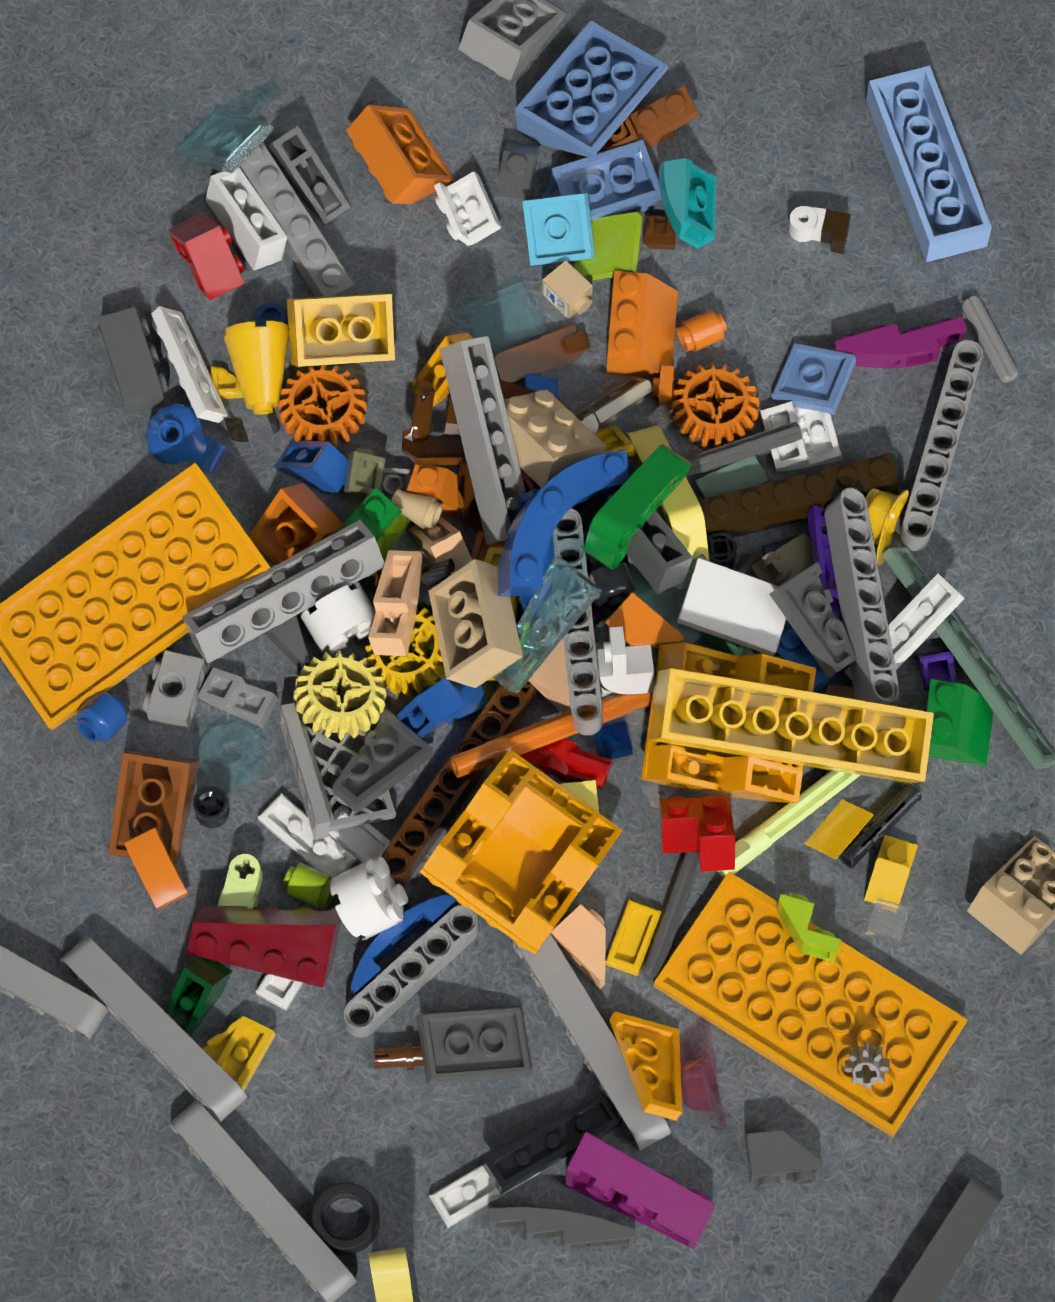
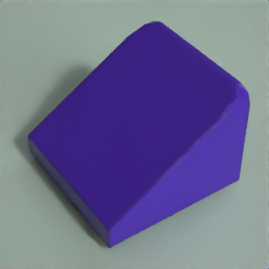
(936, 666)

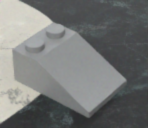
(509, 34)

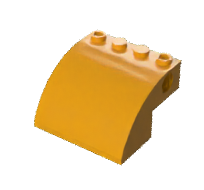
(718, 771)
(521, 851)

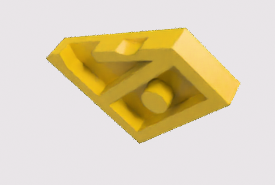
(240, 1049)

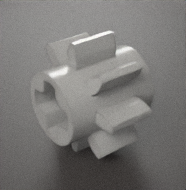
(867, 1065)

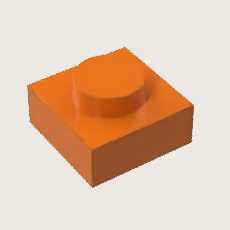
(665, 385)

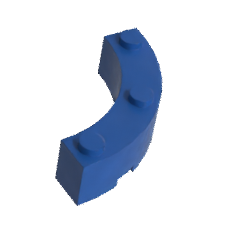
(528, 537)

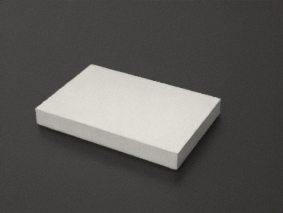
(732, 607)

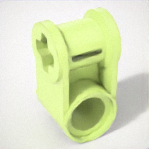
(238, 890)

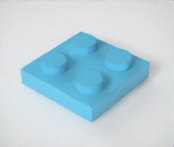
(559, 229)

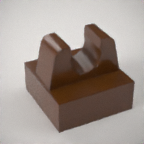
(659, 233)

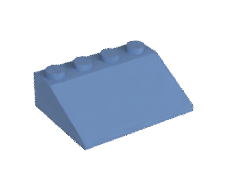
(588, 92)

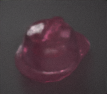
(700, 1086)

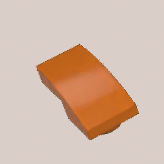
(156, 868)

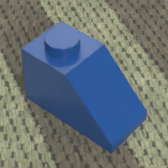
(315, 464)
(432, 708)

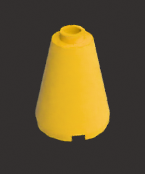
(258, 362)

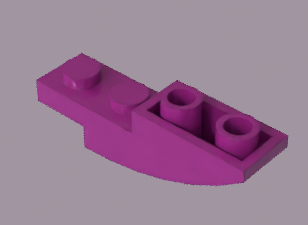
(887, 348)

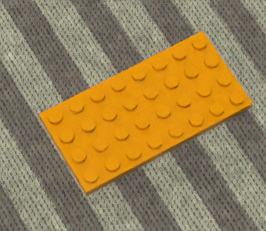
(123, 595)
(807, 1011)

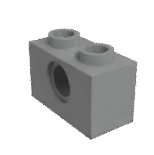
(180, 672)

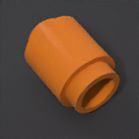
(701, 330)

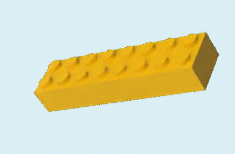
(791, 726)

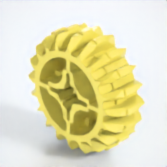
(323, 705)

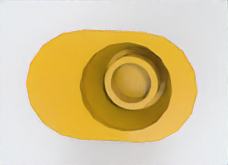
(884, 513)

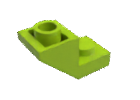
(796, 916)

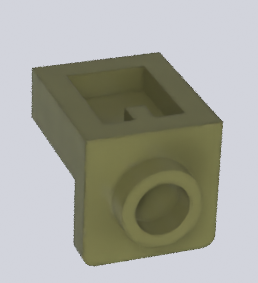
(363, 472)

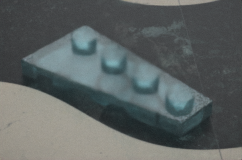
(548, 620)

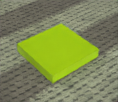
(615, 246)

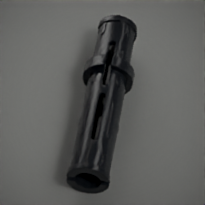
(879, 825)

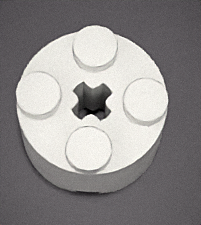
(340, 618)
(369, 898)

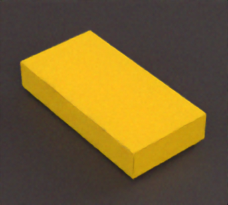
(633, 938)

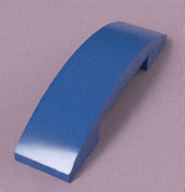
(428, 912)

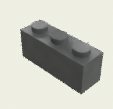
(132, 360)
(658, 553)

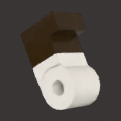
(820, 225)

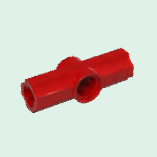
(568, 761)

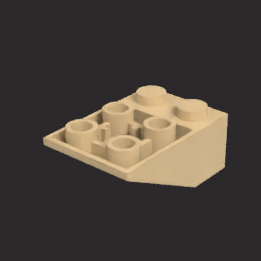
(1019, 897)

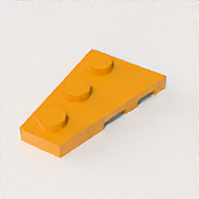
(652, 1061)

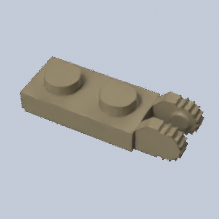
(608, 405)

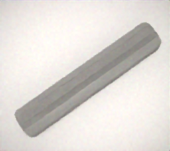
(990, 339)

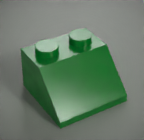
(959, 723)

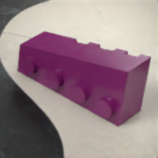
(638, 1191)

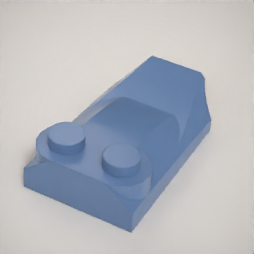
(613, 180)

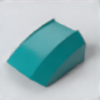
(689, 200)

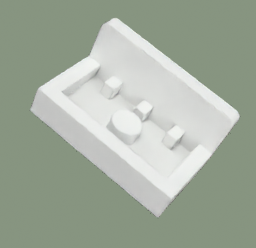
(467, 209)

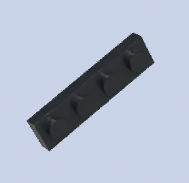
(550, 1143)

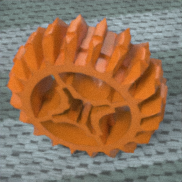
(740, 400)
(298, 416)

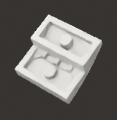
(818, 441)

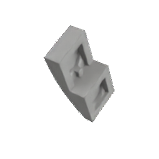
(238, 698)

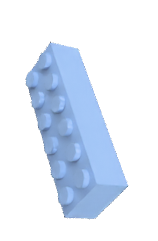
(928, 164)

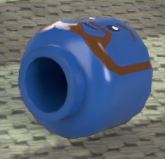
(101, 717)

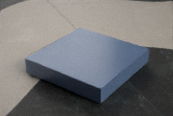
(814, 378)

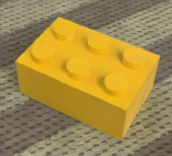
(341, 329)

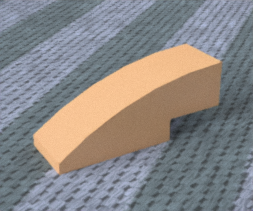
(396, 603)

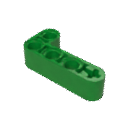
(633, 505)

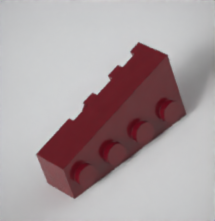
(268, 940)

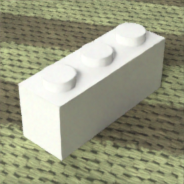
(246, 218)

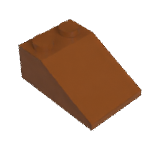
(151, 794)

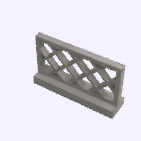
(309, 777)

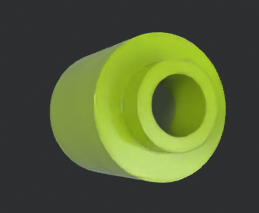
(309, 885)

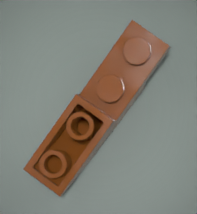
(654, 122)

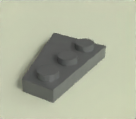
(811, 616)

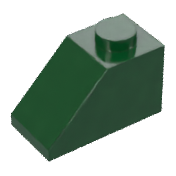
(197, 992)

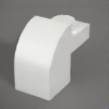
(625, 668)

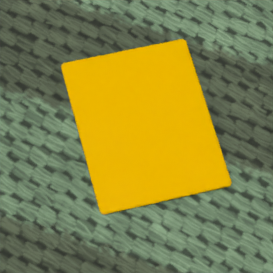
(839, 829)

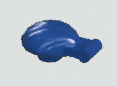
(178, 436)

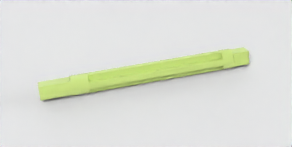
(787, 817)

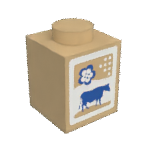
(567, 290)

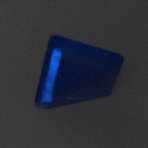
(613, 740)

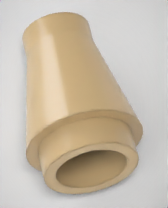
(418, 508)

